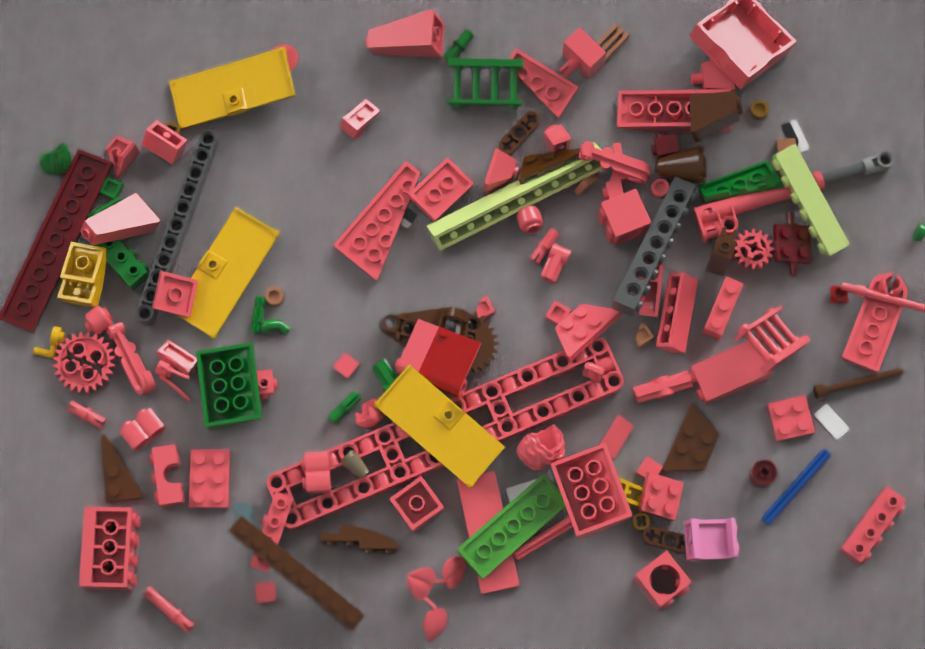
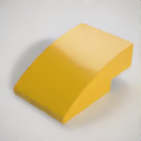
(83, 275)

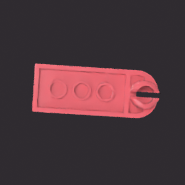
(875, 325)

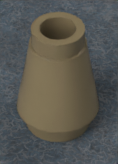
(355, 464)

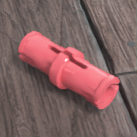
(86, 414)

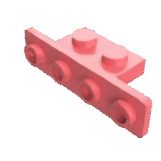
(274, 524)

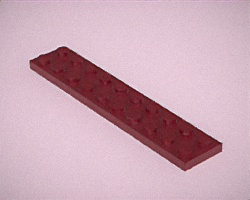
(49, 250)

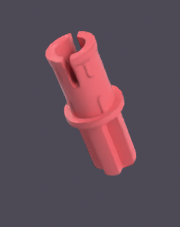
(544, 246)

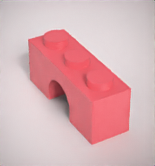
(722, 308)
(164, 459)

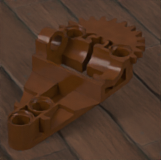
(438, 317)

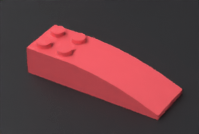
(658, 109)

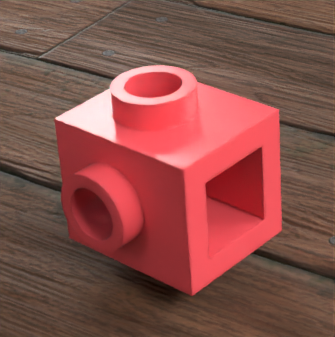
(266, 378)

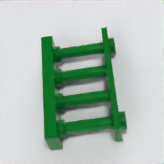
(476, 66)

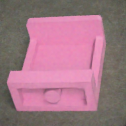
(711, 539)

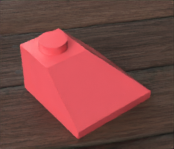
(500, 172)

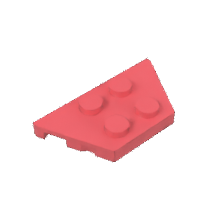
(583, 327)

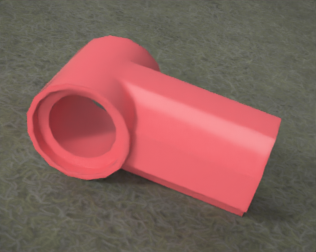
(557, 259)

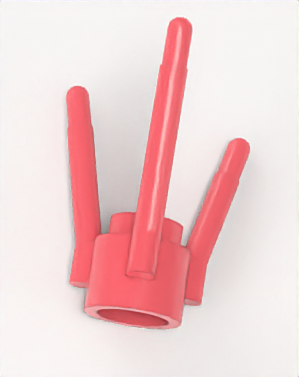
(166, 370)

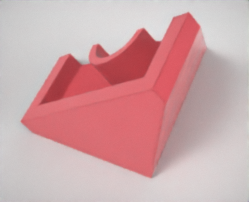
(121, 154)

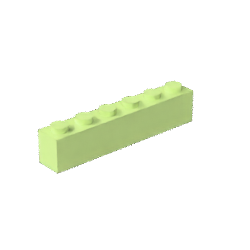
(810, 200)

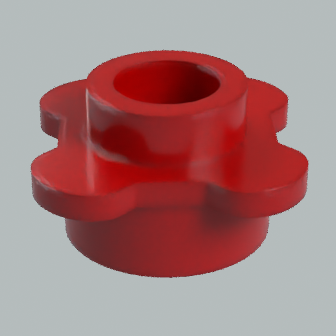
(835, 298)

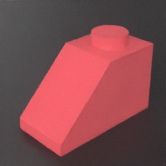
(556, 138)

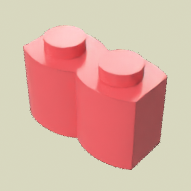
(142, 429)
(317, 472)

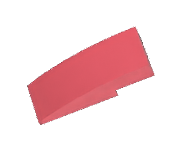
(651, 302)

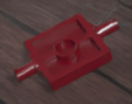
(792, 244)

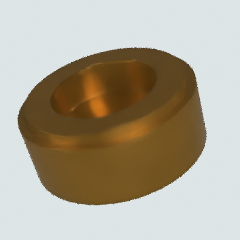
(759, 109)

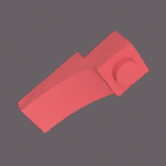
(614, 186)

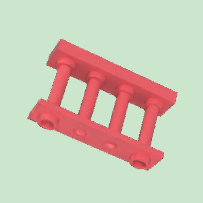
(779, 354)

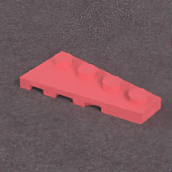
(546, 84)

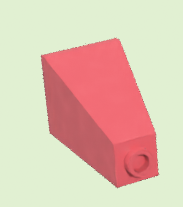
(411, 36)

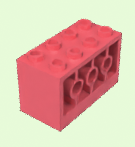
(96, 547)

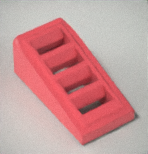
(593, 371)

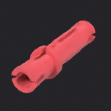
(168, 609)

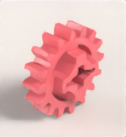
(760, 252)

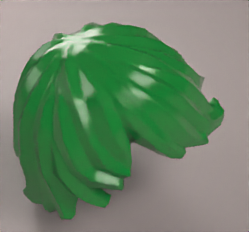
(57, 161)

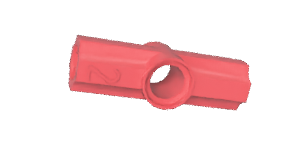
(662, 387)

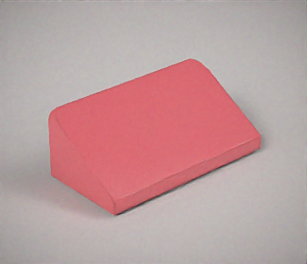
(617, 435)

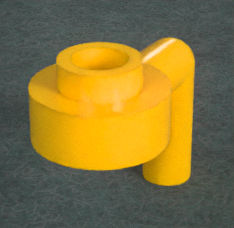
(57, 336)

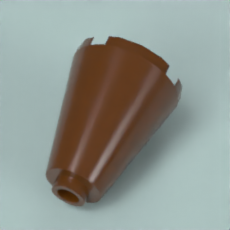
(686, 164)

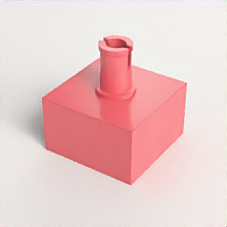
(582, 55)

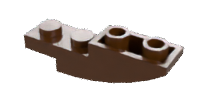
(368, 540)

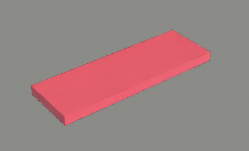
(479, 507)

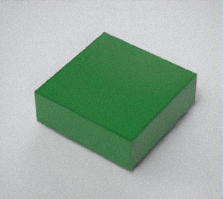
(111, 188)

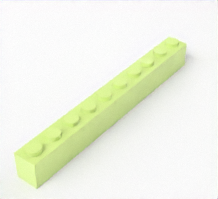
(508, 202)

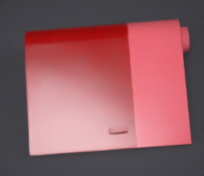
(439, 357)

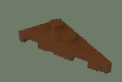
(544, 163)
(117, 480)

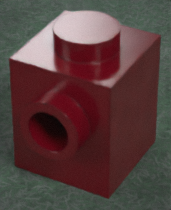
(664, 145)

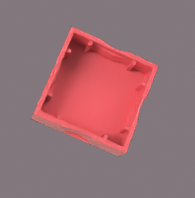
(742, 40)

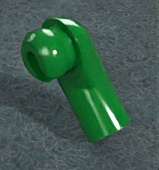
(272, 324)

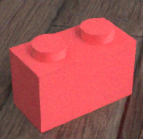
(164, 142)

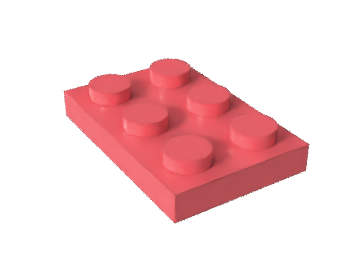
(440, 189)
(209, 478)

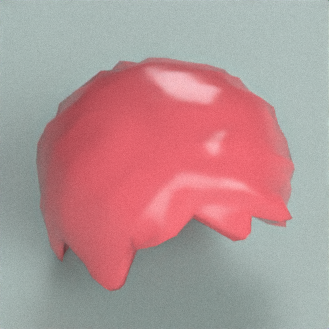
(370, 415)

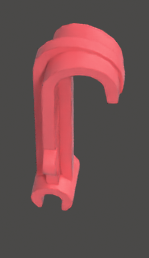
(635, 169)
(138, 376)

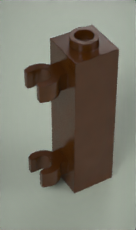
(721, 253)

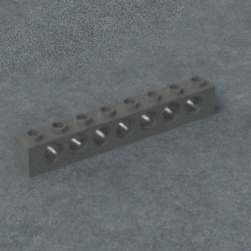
(679, 190)

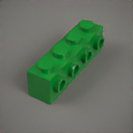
(125, 263)

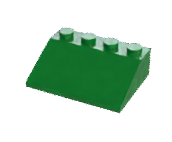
(229, 386)

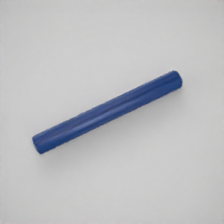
(796, 486)

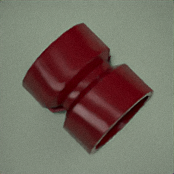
(763, 473)

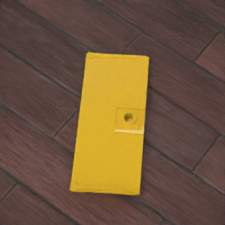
(232, 88)
(228, 269)
(439, 426)

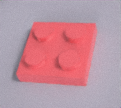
(174, 294)
(790, 418)
(660, 496)

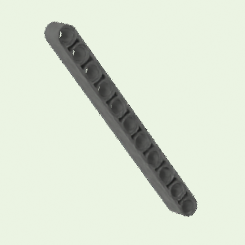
(179, 218)

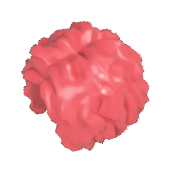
(541, 448)

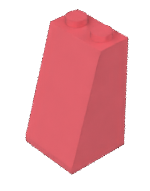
(728, 372)

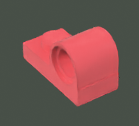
(358, 118)

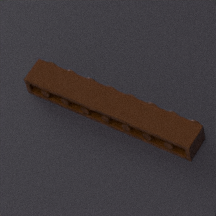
(295, 573)

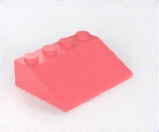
(591, 491)

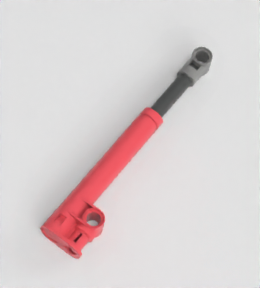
(712, 216)

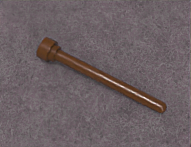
(821, 391)

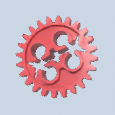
(77, 377)

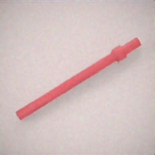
(861, 291)

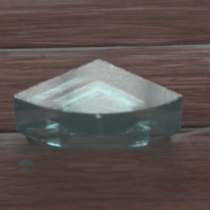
(243, 510)

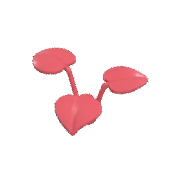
(421, 582)

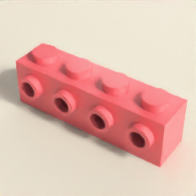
(677, 312)
(872, 525)

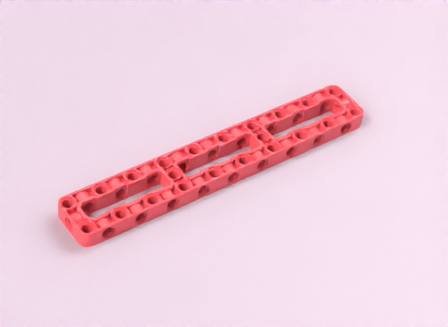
(471, 400)

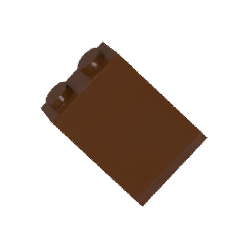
(713, 113)

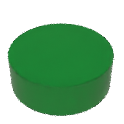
(919, 232)

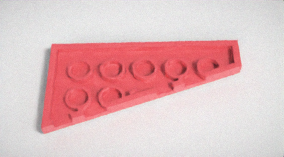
(374, 230)

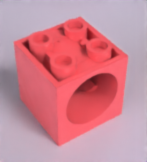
(624, 217)
(666, 563)

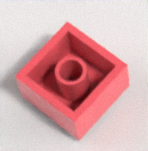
(417, 504)

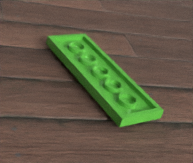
(512, 526)

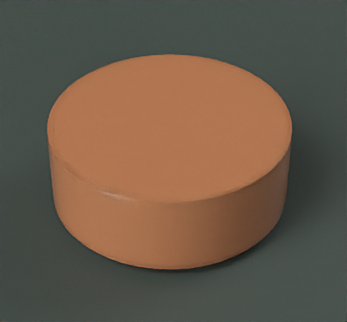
(274, 296)

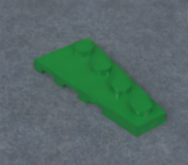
(744, 181)

